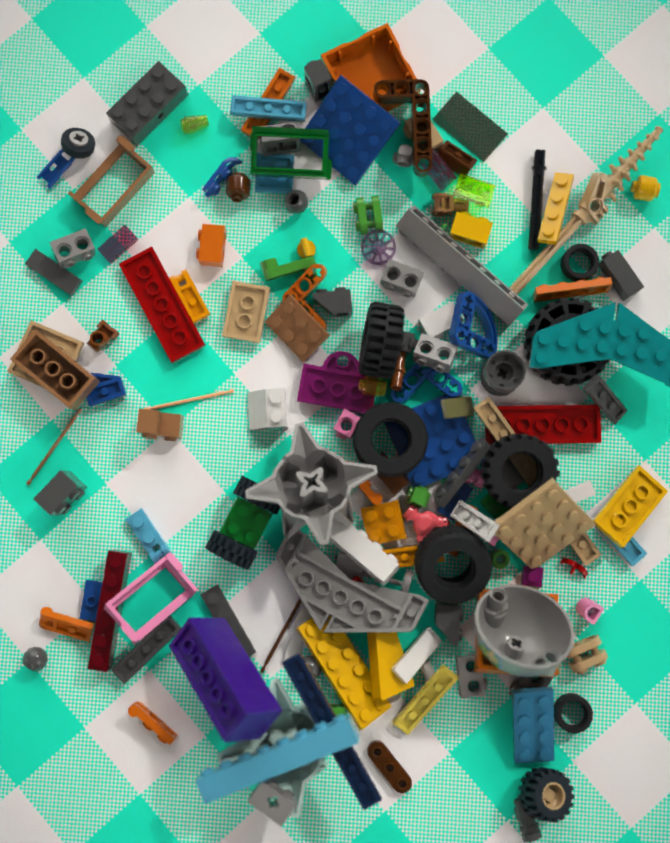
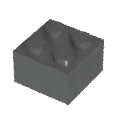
(60, 493)

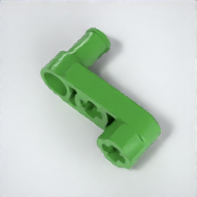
(273, 271)

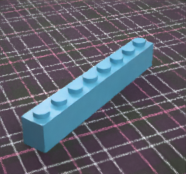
(278, 758)

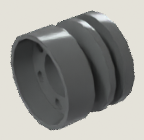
(505, 363)

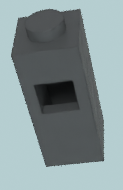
(621, 274)

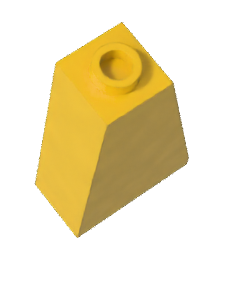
(384, 653)

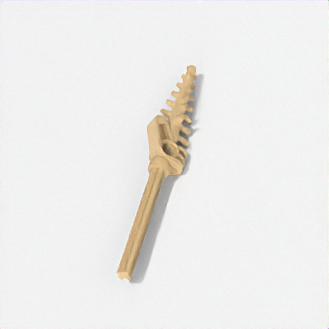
(598, 189)

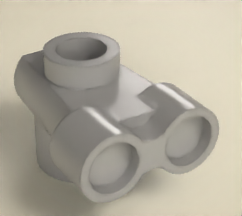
(404, 156)

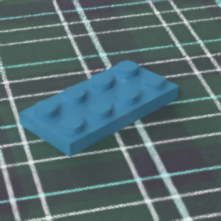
(533, 724)

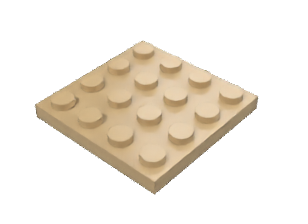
(543, 524)

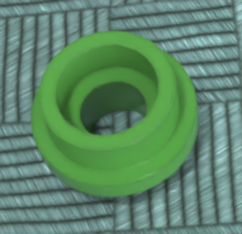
(506, 559)

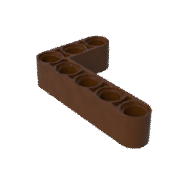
(417, 118)

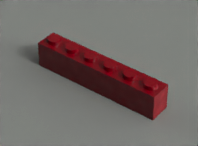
(106, 628)

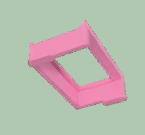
(175, 567)

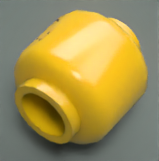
(645, 188)

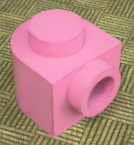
(589, 609)

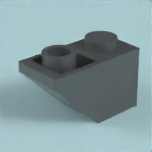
(335, 302)
(448, 619)

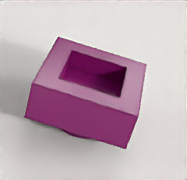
(532, 577)

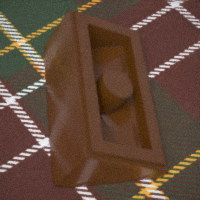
(456, 159)

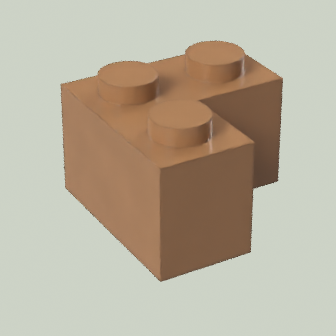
(156, 423)

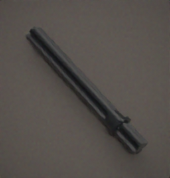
(537, 195)

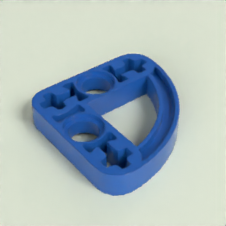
(469, 303)

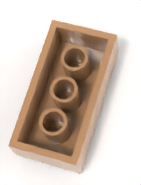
(55, 370)

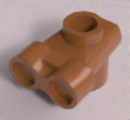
(104, 333)

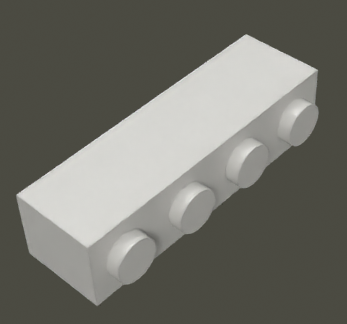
(364, 552)

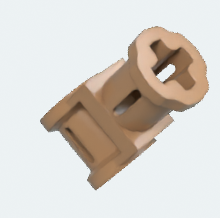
(446, 204)

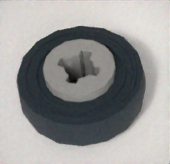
(78, 143)

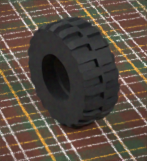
(553, 314)

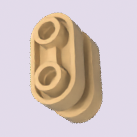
(596, 657)

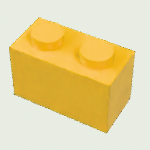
(470, 229)

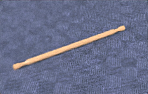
(190, 399)

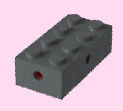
(147, 103)

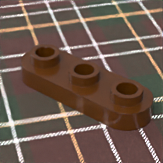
(385, 758)

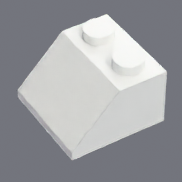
(267, 409)

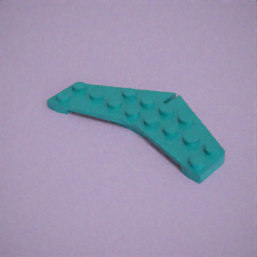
(599, 337)

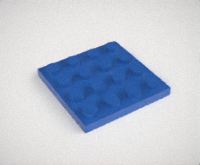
(356, 129)
(447, 442)

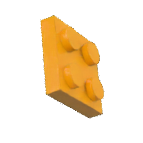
(384, 522)

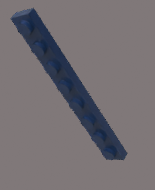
(322, 711)

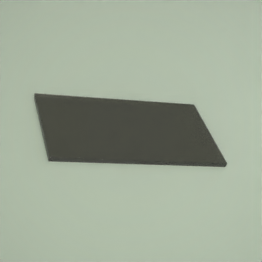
(470, 126)

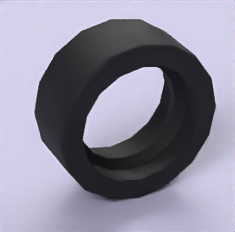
(592, 255)
(588, 713)

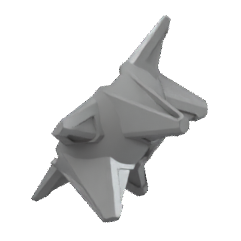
(312, 486)

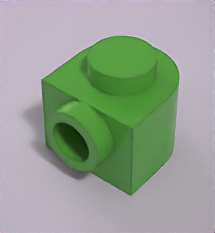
(418, 496)

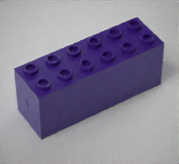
(225, 679)

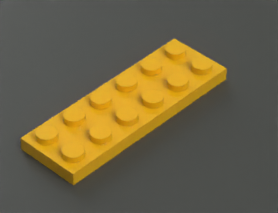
(344, 671)

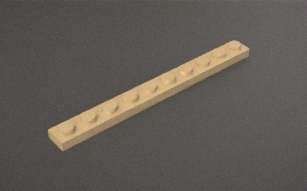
(527, 469)

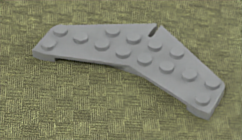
(353, 604)

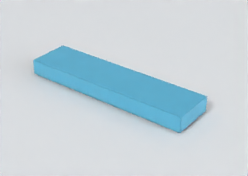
(268, 108)

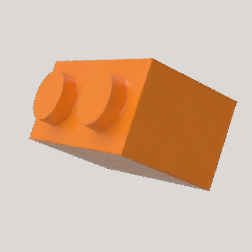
(212, 245)

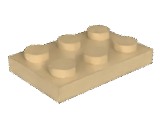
(246, 312)

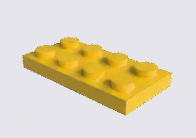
(629, 506)

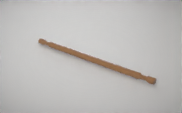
(54, 446)

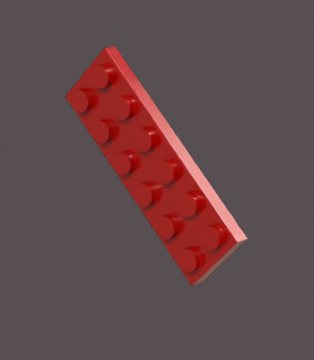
(162, 304)
(554, 423)

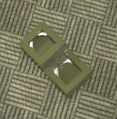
(457, 407)

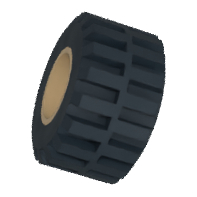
(546, 794)

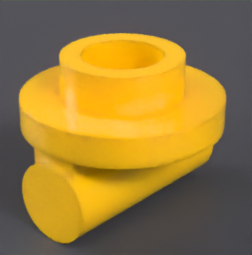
(306, 248)

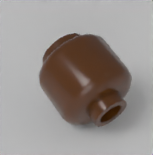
(238, 187)

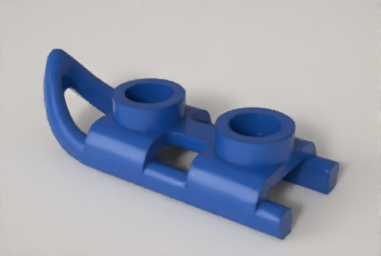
(62, 166)
(224, 172)

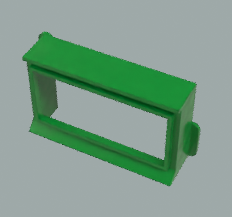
(324, 174)

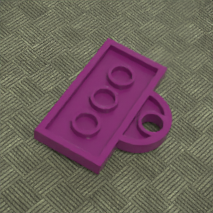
(334, 385)

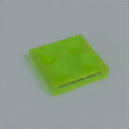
(474, 190)

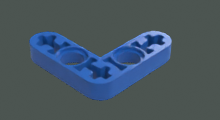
(429, 376)

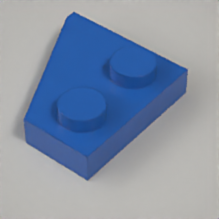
(108, 389)

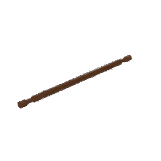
(281, 634)

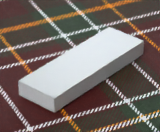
(474, 520)
(416, 655)

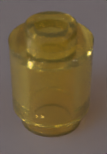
(373, 386)

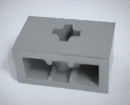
(279, 809)

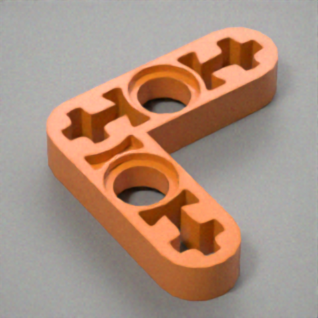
(300, 295)

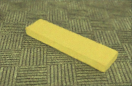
(425, 699)

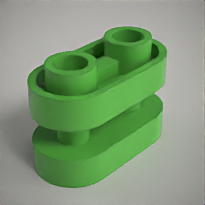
(360, 207)

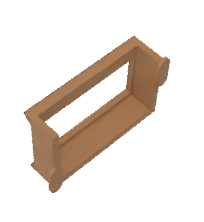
(124, 146)

